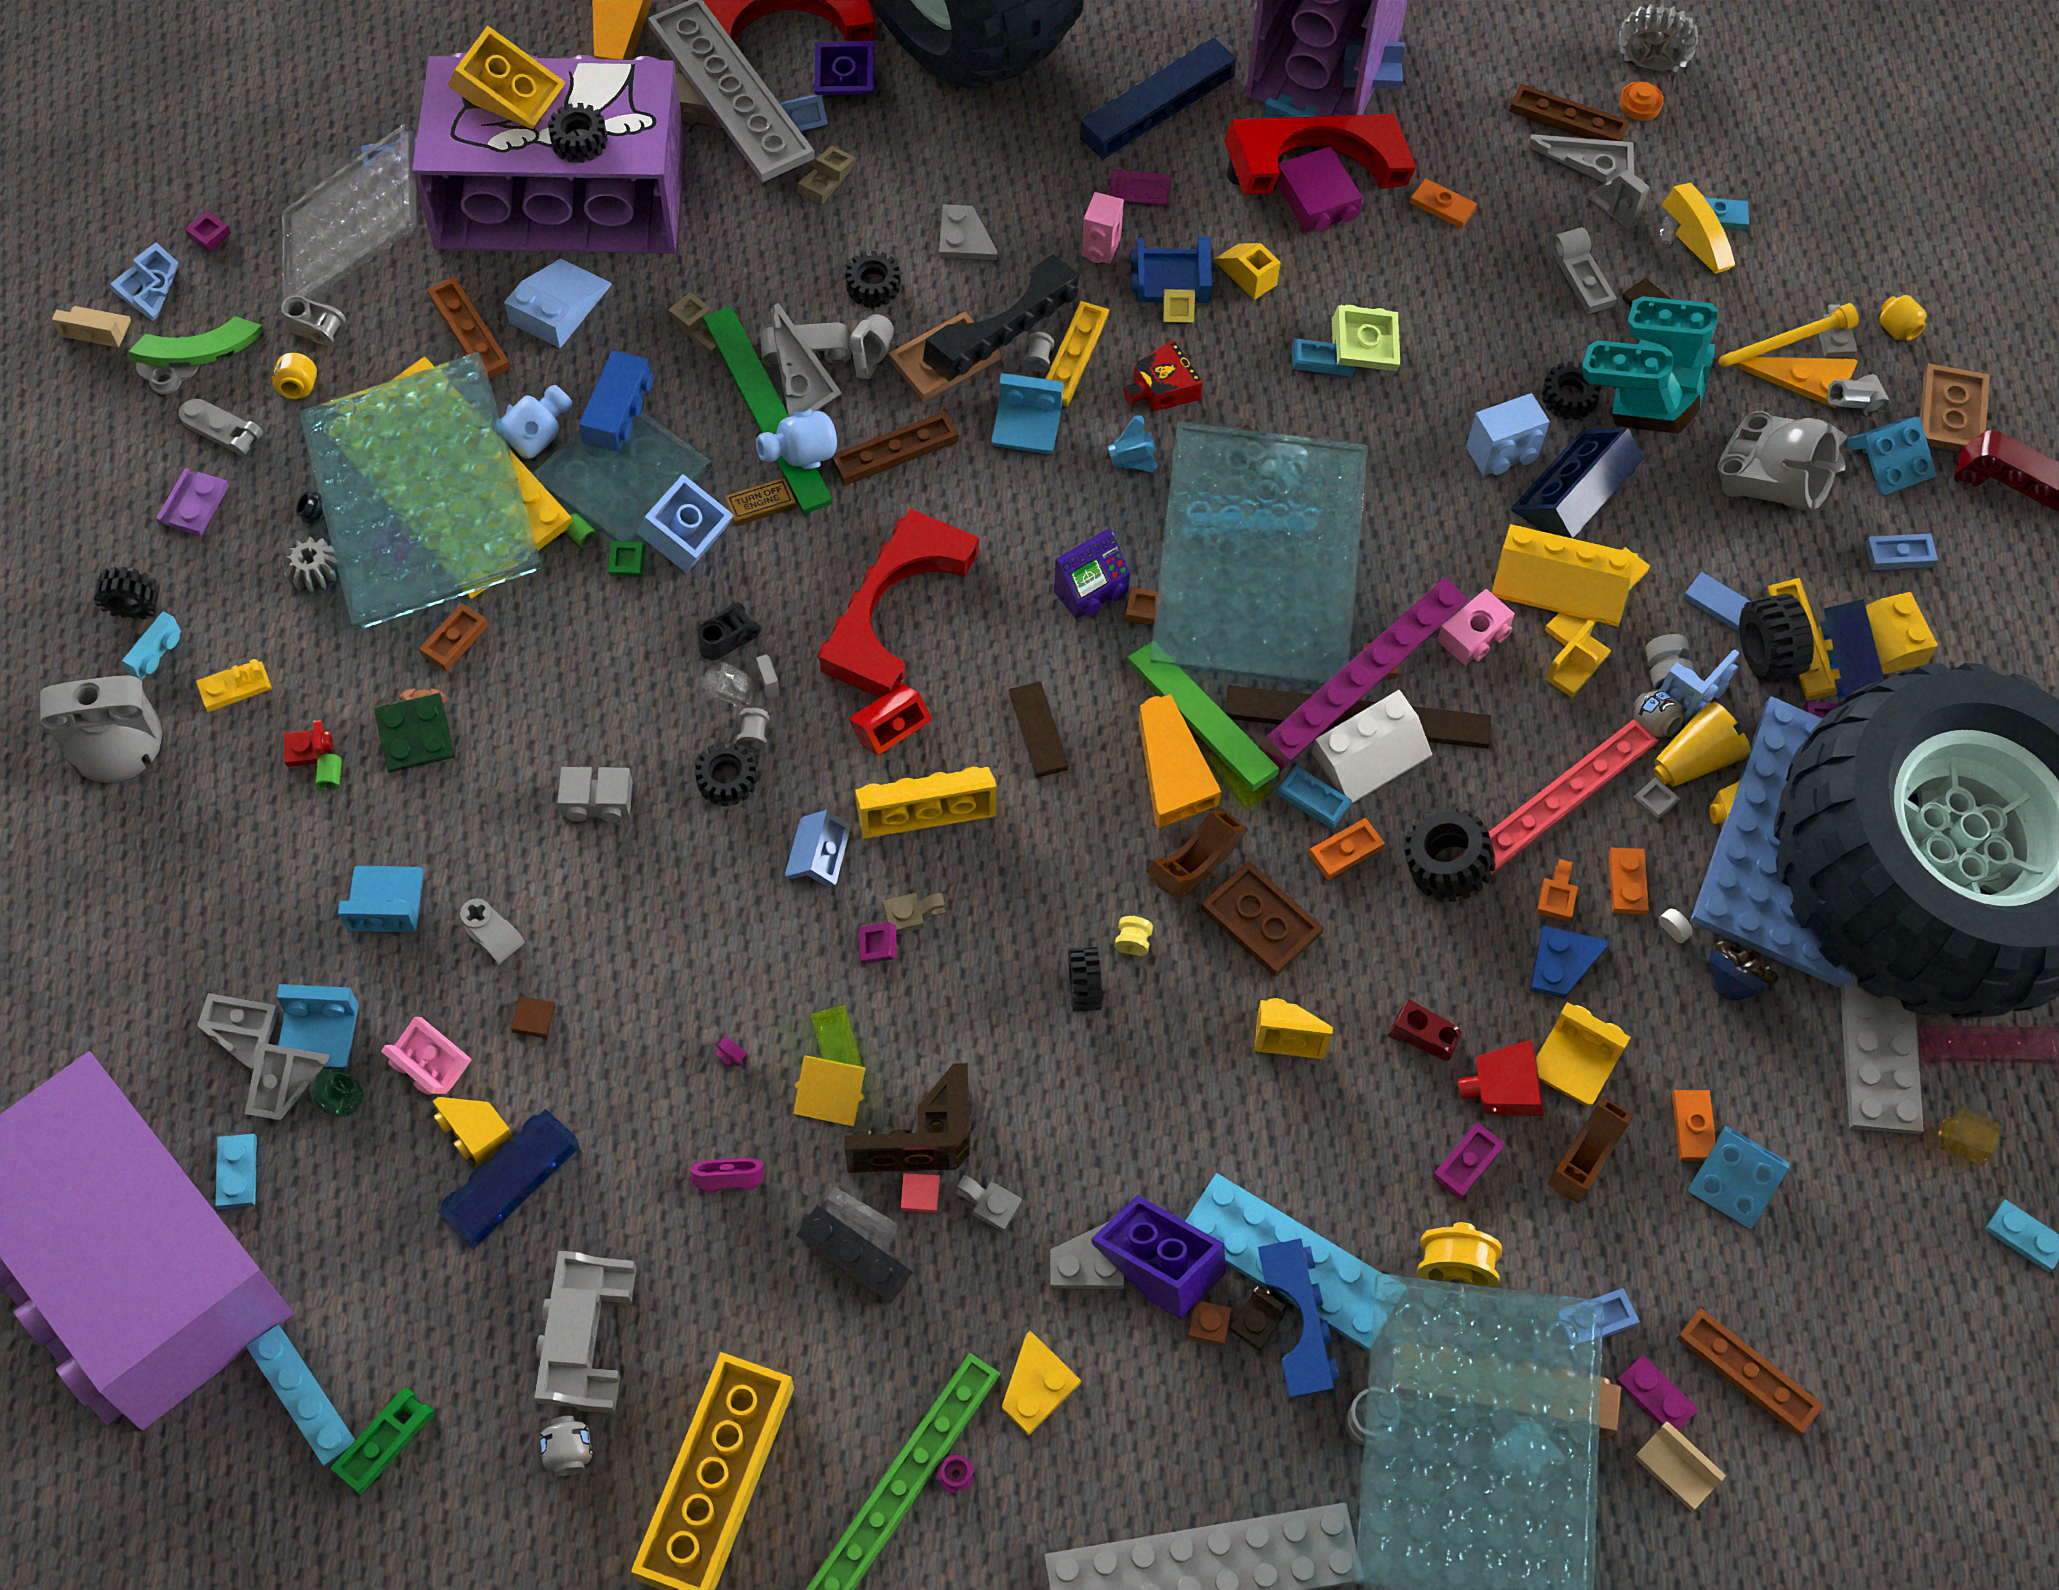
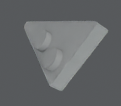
(1590, 156)
(802, 375)

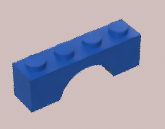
(1307, 1366)

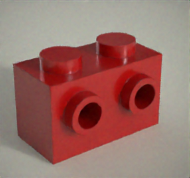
(890, 719)

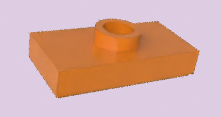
(1443, 203)
(1694, 1124)

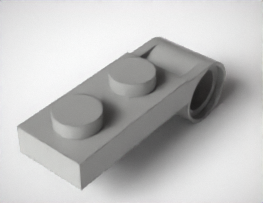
(1581, 271)

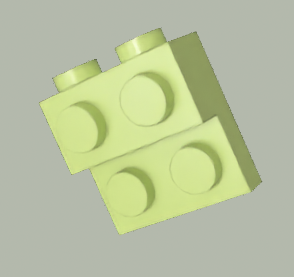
(1366, 337)

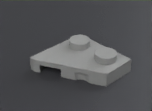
(1622, 198)
(964, 235)
(238, 1025)
(280, 1079)
(1082, 1266)

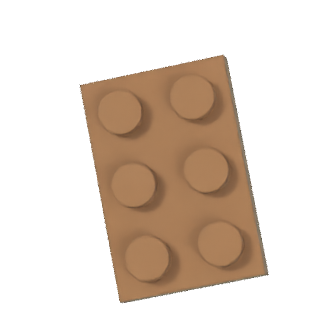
(919, 375)
(1953, 406)

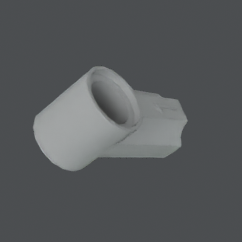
(1864, 394)

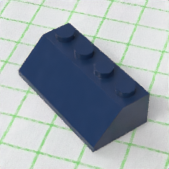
(1579, 481)

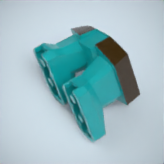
(1666, 373)

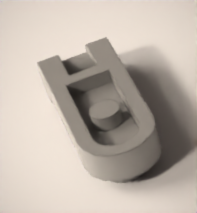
(219, 425)

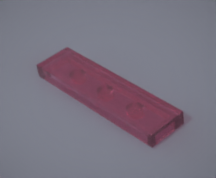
(1989, 1044)

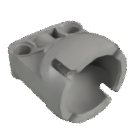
(1776, 458)
(102, 726)

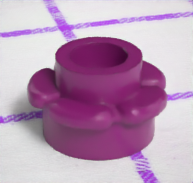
(730, 1052)
(956, 1463)

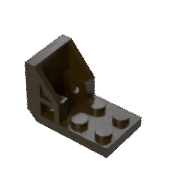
(940, 1139)

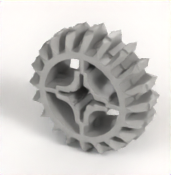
(1658, 38)

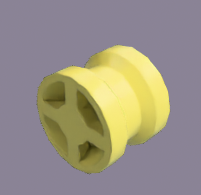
(1133, 935)

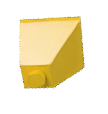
(1290, 1030)

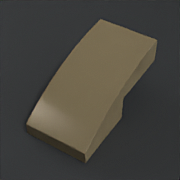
(829, 172)
(689, 316)

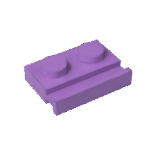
(192, 502)

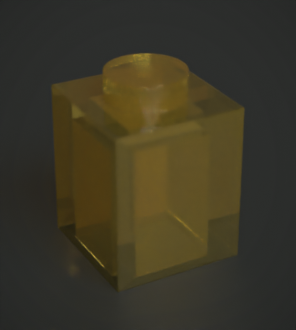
(1970, 1136)

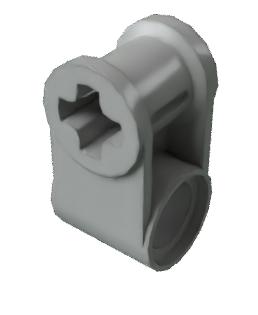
(312, 319)
(492, 933)

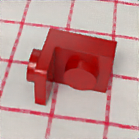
(307, 746)

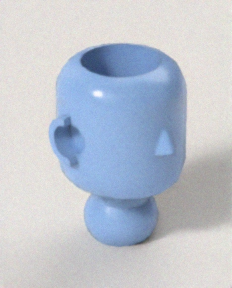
(533, 423)
(800, 440)

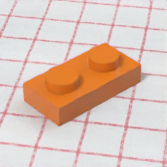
(1346, 849)
(1628, 881)

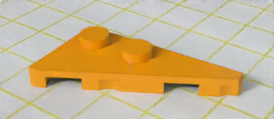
(1801, 375)

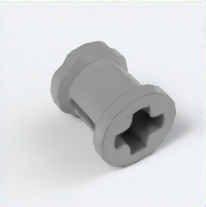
(1039, 347)
(753, 728)

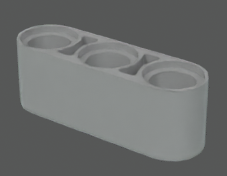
(826, 341)

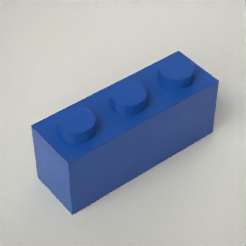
(616, 401)

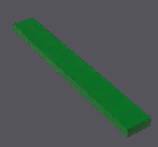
(762, 402)

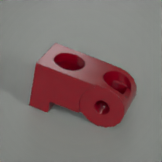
(1425, 1030)

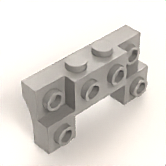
(571, 1332)

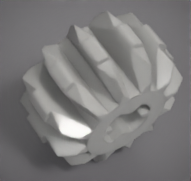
(310, 564)

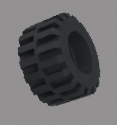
(1776, 637)
(1446, 831)

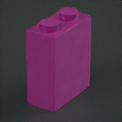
(1319, 190)

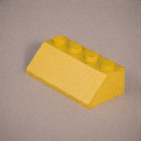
(1564, 575)
(926, 802)

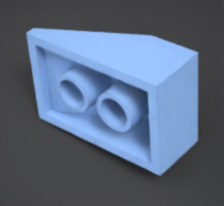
(554, 301)

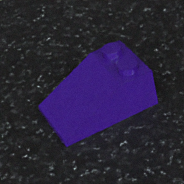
(1162, 1255)

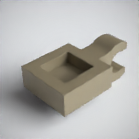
(909, 913)

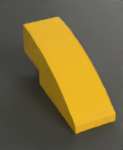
(1699, 227)

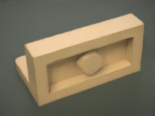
(91, 325)
(1679, 1466)

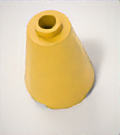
(1702, 747)

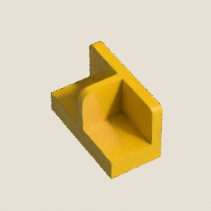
(1577, 661)

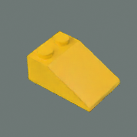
(505, 80)
(1898, 633)

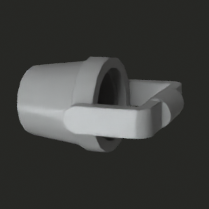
(870, 344)

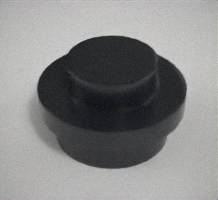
(309, 507)

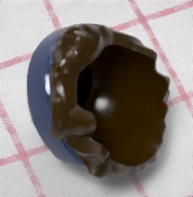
(1739, 973)

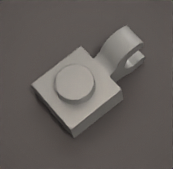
(1837, 342)
(993, 1205)

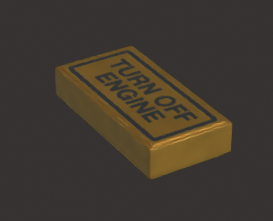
(760, 501)

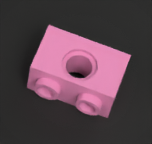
(1102, 228)
(1482, 613)

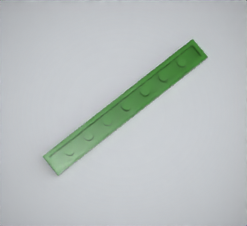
(906, 1477)

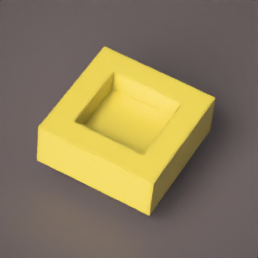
(1178, 305)

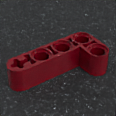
(2012, 464)

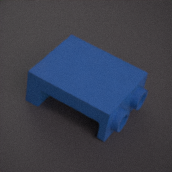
(1171, 270)

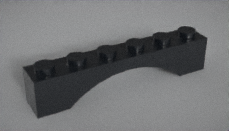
(961, 346)

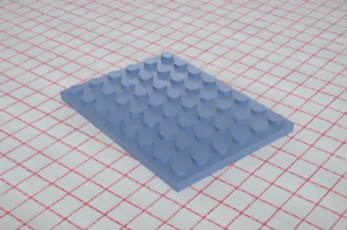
(1742, 884)

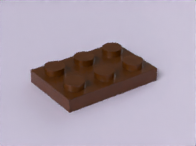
(1262, 918)

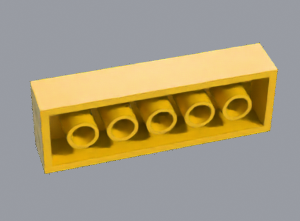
(713, 1477)

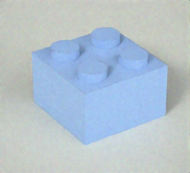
(1507, 435)
(684, 523)

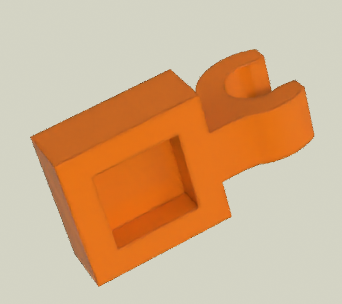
(1556, 895)

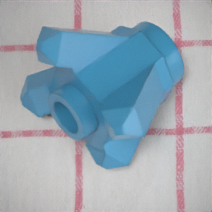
(1134, 448)

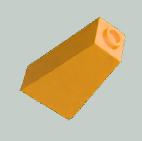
(618, 27)
(1174, 764)

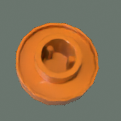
(1641, 101)

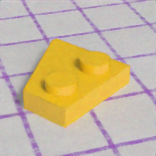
(1037, 1385)

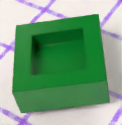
(626, 559)

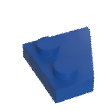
(1563, 960)

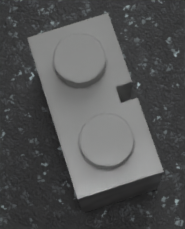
(602, 798)

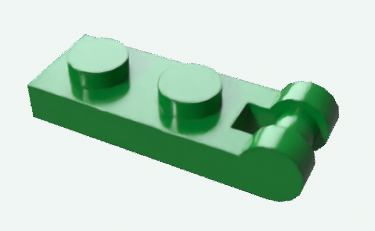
(382, 1441)

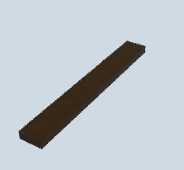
(1437, 724)

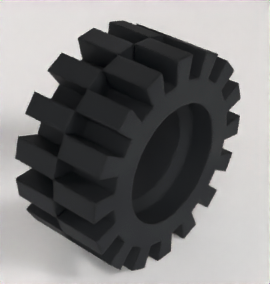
(575, 119)
(872, 265)
(1565, 404)
(126, 593)
(726, 791)
(1085, 979)

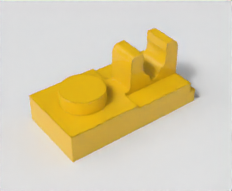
(233, 685)

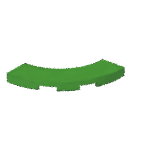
(196, 349)

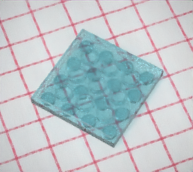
(623, 486)

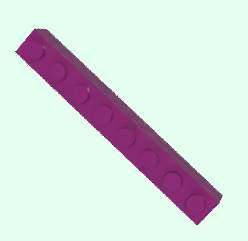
(1362, 673)

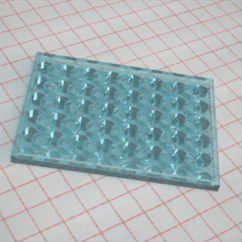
(419, 491)
(1259, 554)
(1480, 1439)

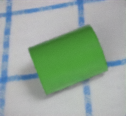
(579, 529)
(328, 771)

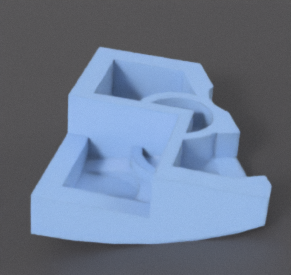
(152, 270)

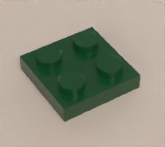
(414, 732)

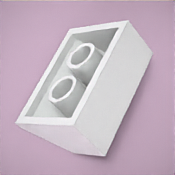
(1372, 747)

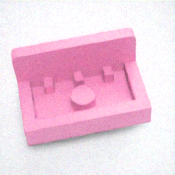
(427, 1058)

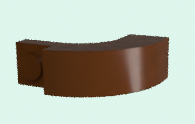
(1199, 855)
(1590, 1150)

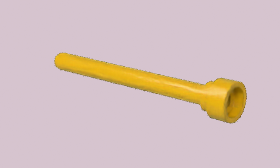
(1843, 317)

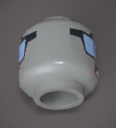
(1658, 713)
(565, 1446)

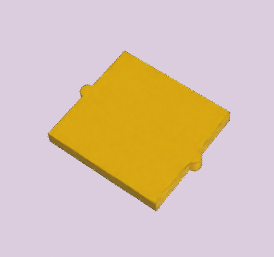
(829, 1090)

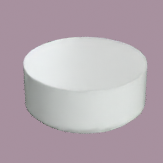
(1676, 925)

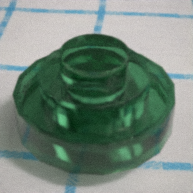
(336, 1092)

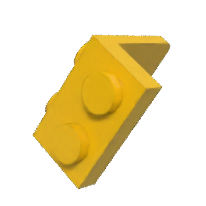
(1580, 1054)

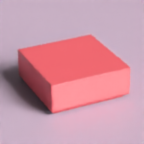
(920, 1193)

